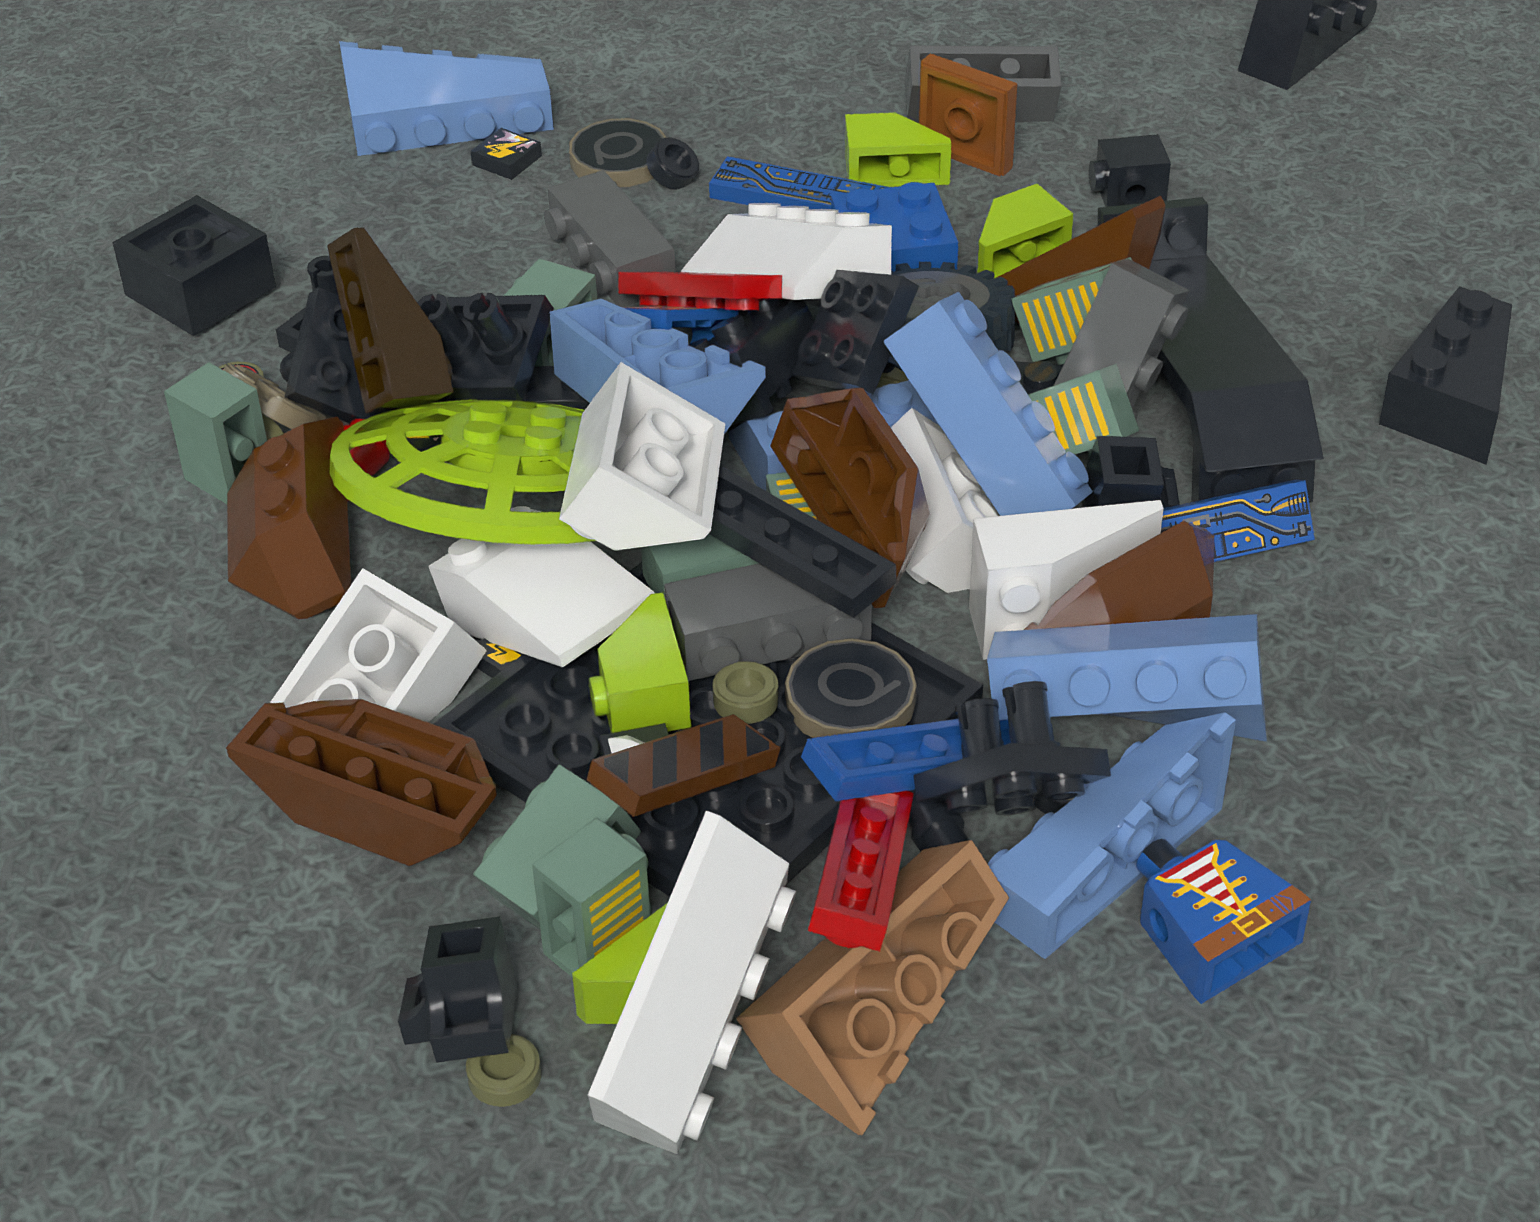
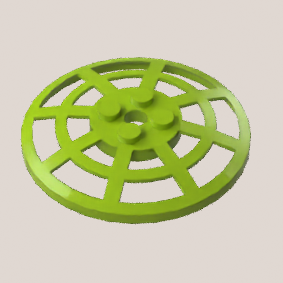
(490, 447)

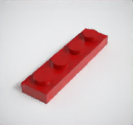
(700, 289)
(861, 870)

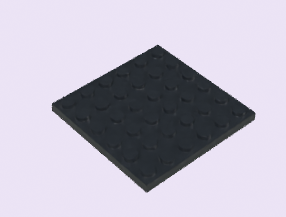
(545, 718)

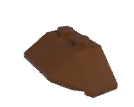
(1125, 236)
(854, 473)
(290, 523)
(1152, 582)
(367, 775)

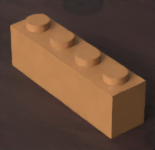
(850, 1014)

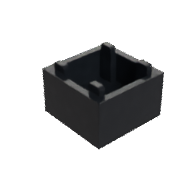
(195, 264)

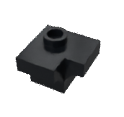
(1128, 472)
(463, 992)

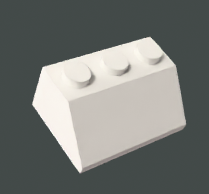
(642, 466)
(953, 502)

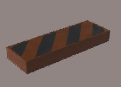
(682, 764)

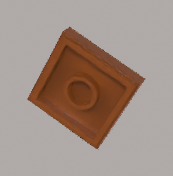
(971, 110)

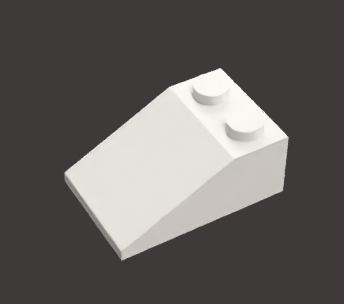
(1037, 557)
(536, 596)
(386, 652)

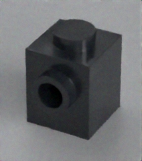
(1130, 170)

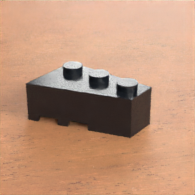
(1298, 35)
(767, 338)
(1453, 377)

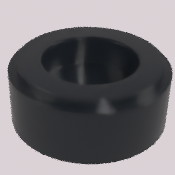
(672, 163)

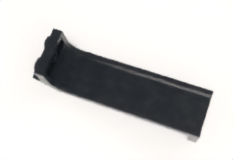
(1237, 383)

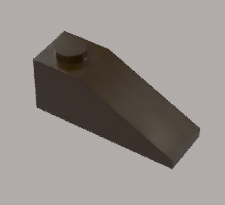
(389, 335)

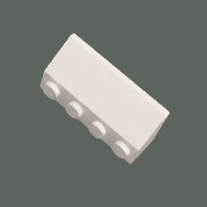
(795, 243)
(691, 987)

